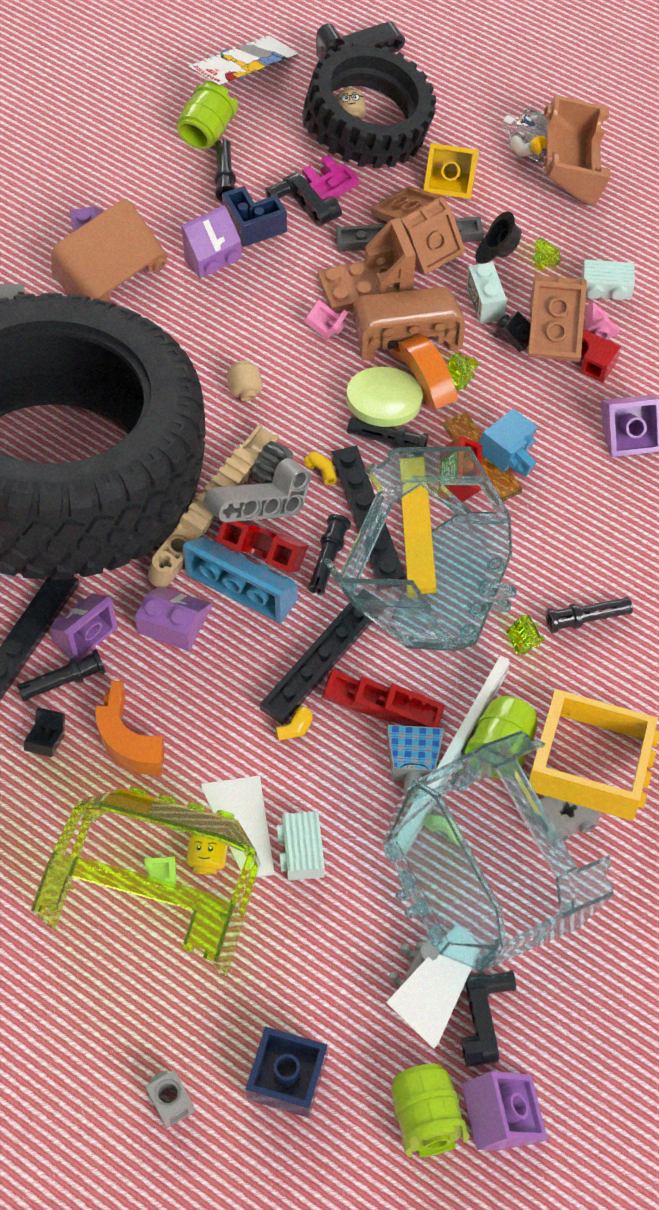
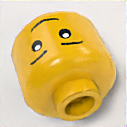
(206, 855)

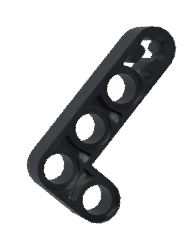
(380, 35)

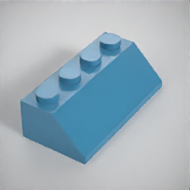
(240, 578)

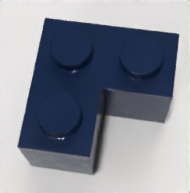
(255, 219)

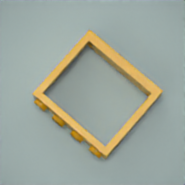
(585, 791)

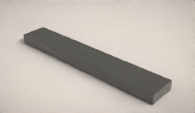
(357, 237)

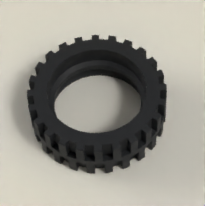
(379, 71)

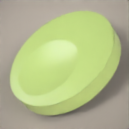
(384, 396)

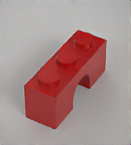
(598, 356)
(256, 539)

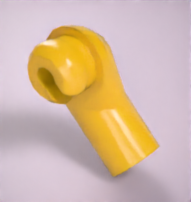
(317, 460)
(298, 725)

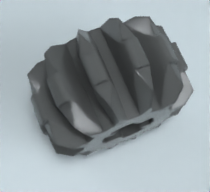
(268, 460)

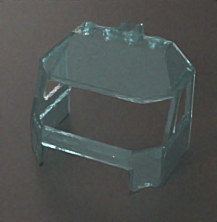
(467, 550)
(448, 882)

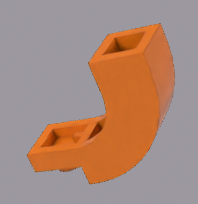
(428, 369)
(130, 750)

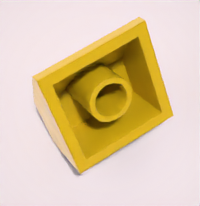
(451, 170)

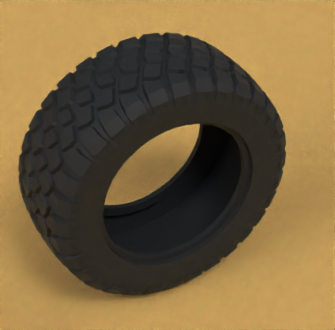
(120, 501)

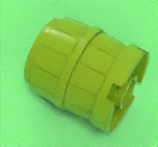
(206, 115)
(502, 718)
(427, 1110)

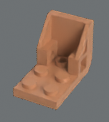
(427, 223)
(386, 269)
(557, 318)

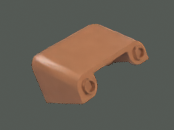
(575, 147)
(106, 253)
(405, 315)

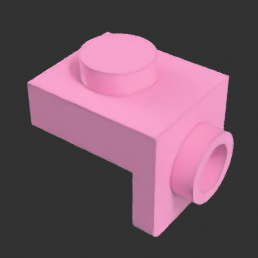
(325, 320)
(598, 322)

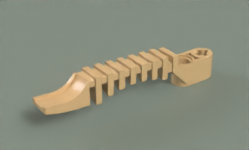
(192, 525)

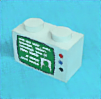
(486, 292)

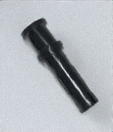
(225, 176)
(399, 438)
(331, 543)
(575, 616)
(74, 671)

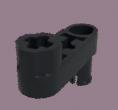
(317, 209)
(483, 1046)

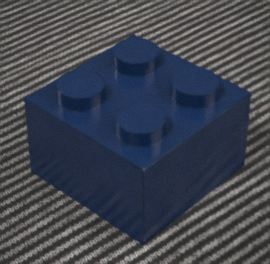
(286, 1072)

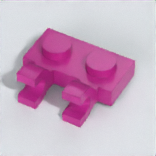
(335, 179)

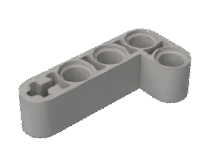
(262, 501)

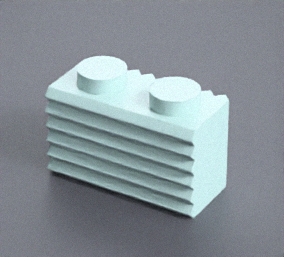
(609, 279)
(302, 844)

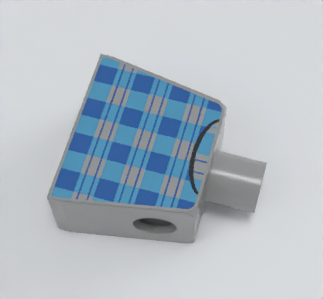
(413, 751)

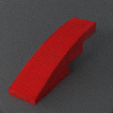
(382, 702)

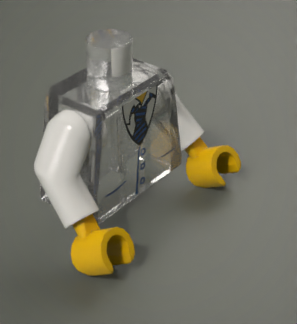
(527, 134)

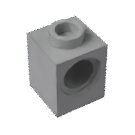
(178, 1109)

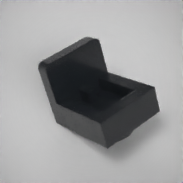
(515, 329)
(46, 732)

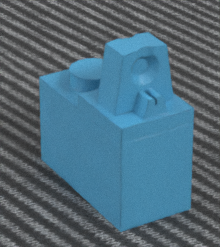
(508, 441)

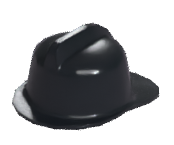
(500, 240)

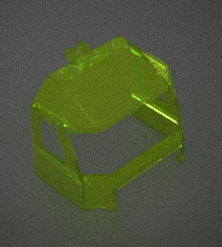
(214, 921)

